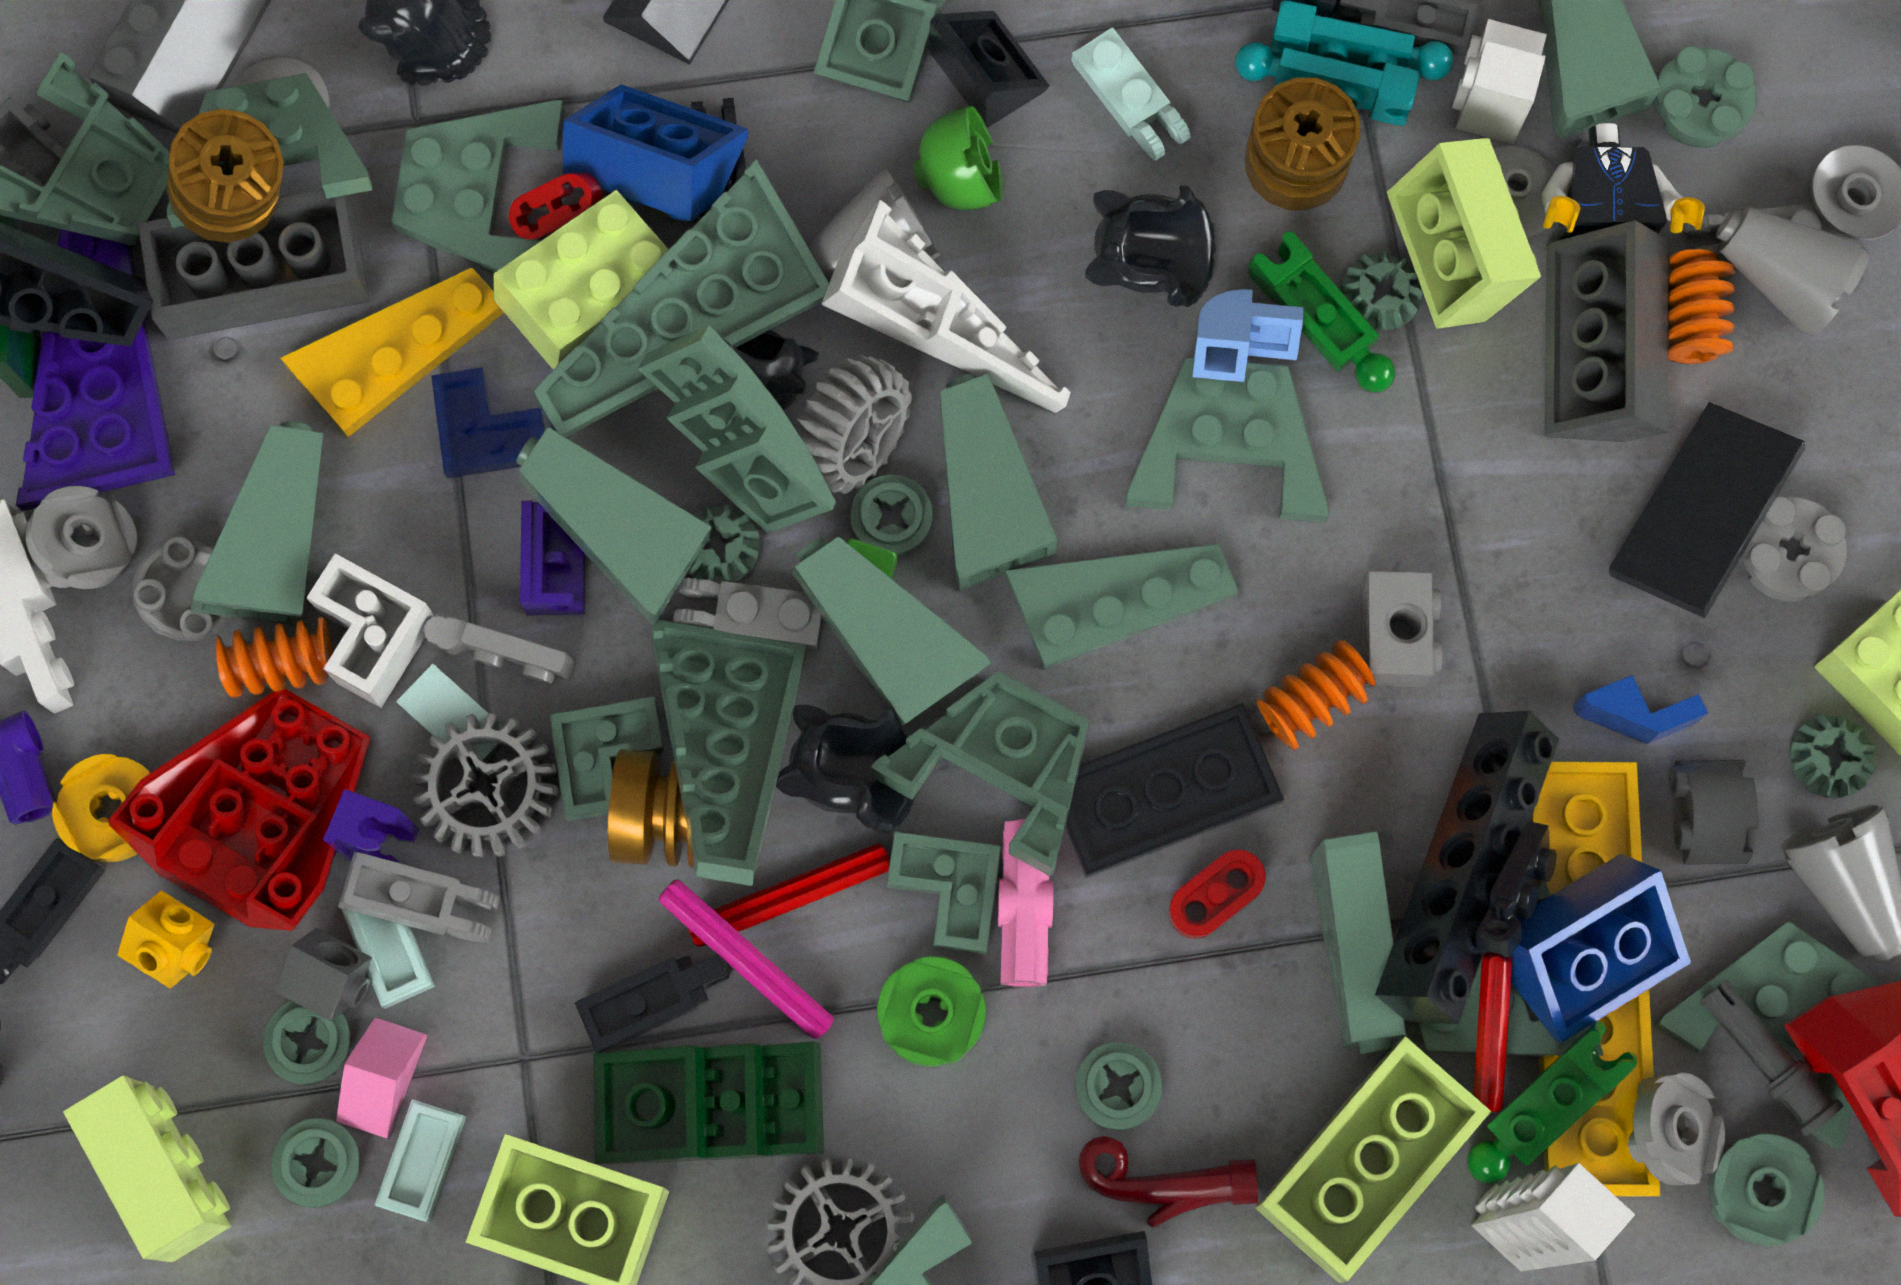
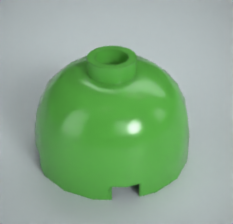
(958, 163)

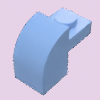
(1237, 328)

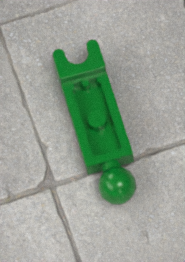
(1328, 315)
(1549, 1106)

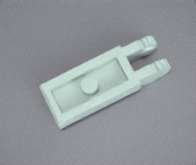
(1128, 92)

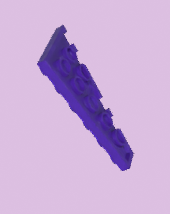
(95, 405)

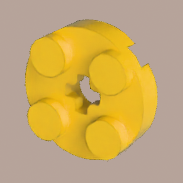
(81, 798)

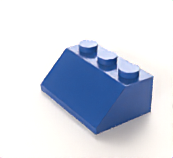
(653, 151)
(1597, 946)

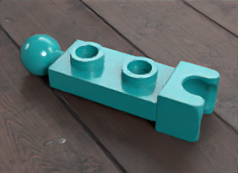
(1356, 43)
(1385, 92)

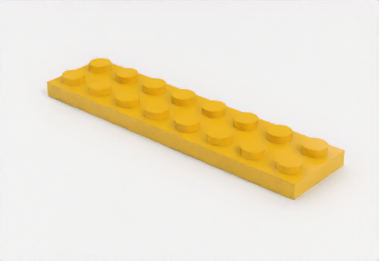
(1591, 821)

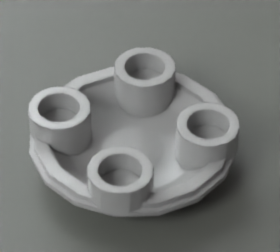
(166, 587)

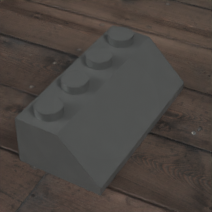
(172, 54)
(1607, 335)

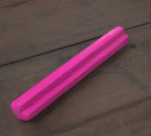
(746, 959)

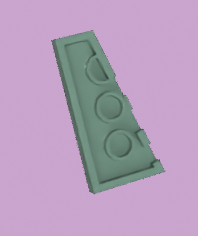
(1106, 600)

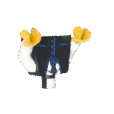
(1614, 186)

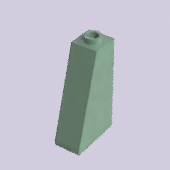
(1594, 64)
(991, 494)
(616, 521)
(266, 541)
(887, 632)
(1356, 937)

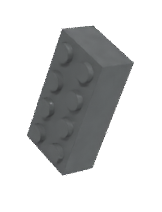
(292, 267)

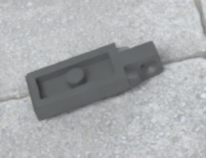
(1427, 20)

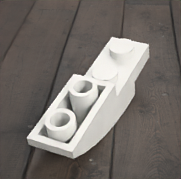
(23, 624)

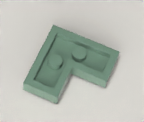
(589, 742)
(962, 876)

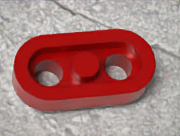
(1215, 894)

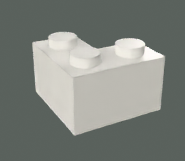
(1499, 81)
(380, 624)

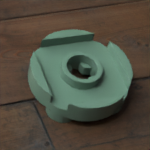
(1721, 75)
(1792, 1174)

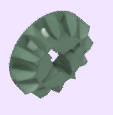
(1389, 311)
(892, 492)
(740, 554)
(1813, 767)
(284, 1054)
(1122, 1060)
(306, 1138)

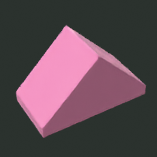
(378, 1077)

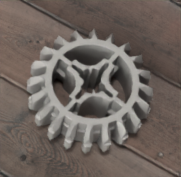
(855, 421)
(466, 799)
(817, 1191)

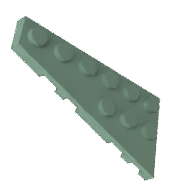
(732, 271)
(728, 730)

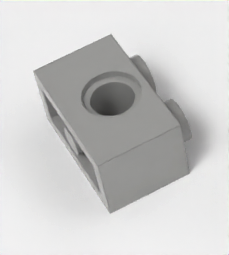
(1407, 598)

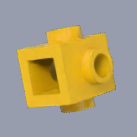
(166, 940)

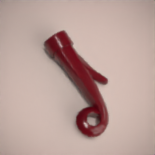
(1177, 1191)

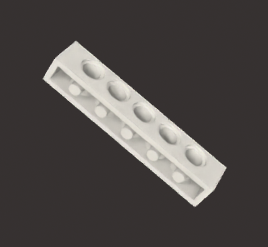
(1551, 1218)

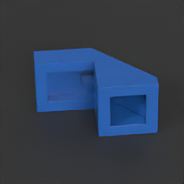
(1626, 712)

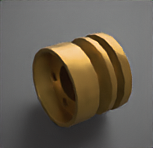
(1298, 169)
(219, 204)
(645, 810)

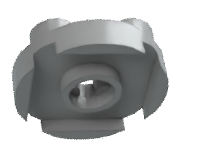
(71, 564)
(1808, 574)
(1671, 1103)

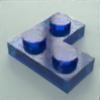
(468, 433)

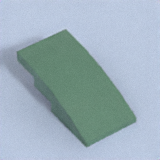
(878, 44)
(740, 428)

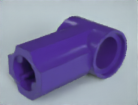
(23, 779)

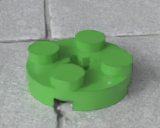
(915, 985)

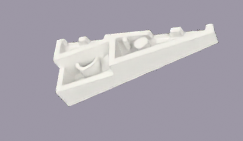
(905, 294)

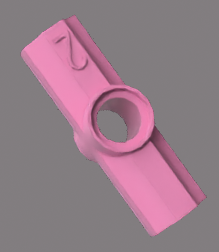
(1025, 916)

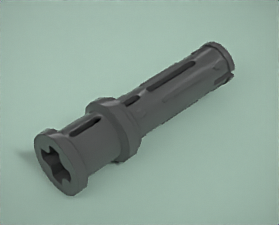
(1788, 1078)

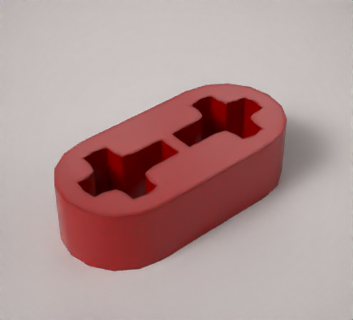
(550, 196)

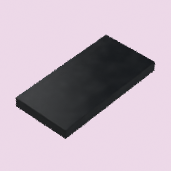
(1707, 509)
(1169, 790)

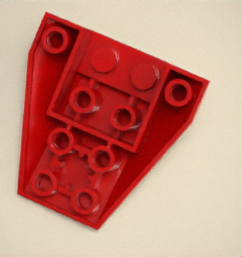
(249, 810)
(1860, 1045)

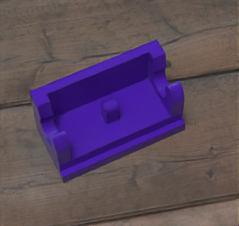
(549, 566)
(364, 823)

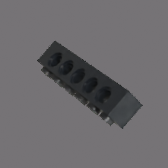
(1478, 828)

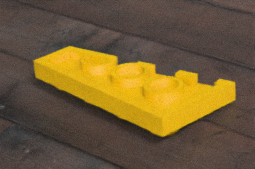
(387, 353)

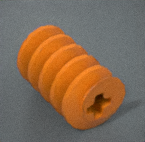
(1697, 306)
(274, 659)
(1315, 693)

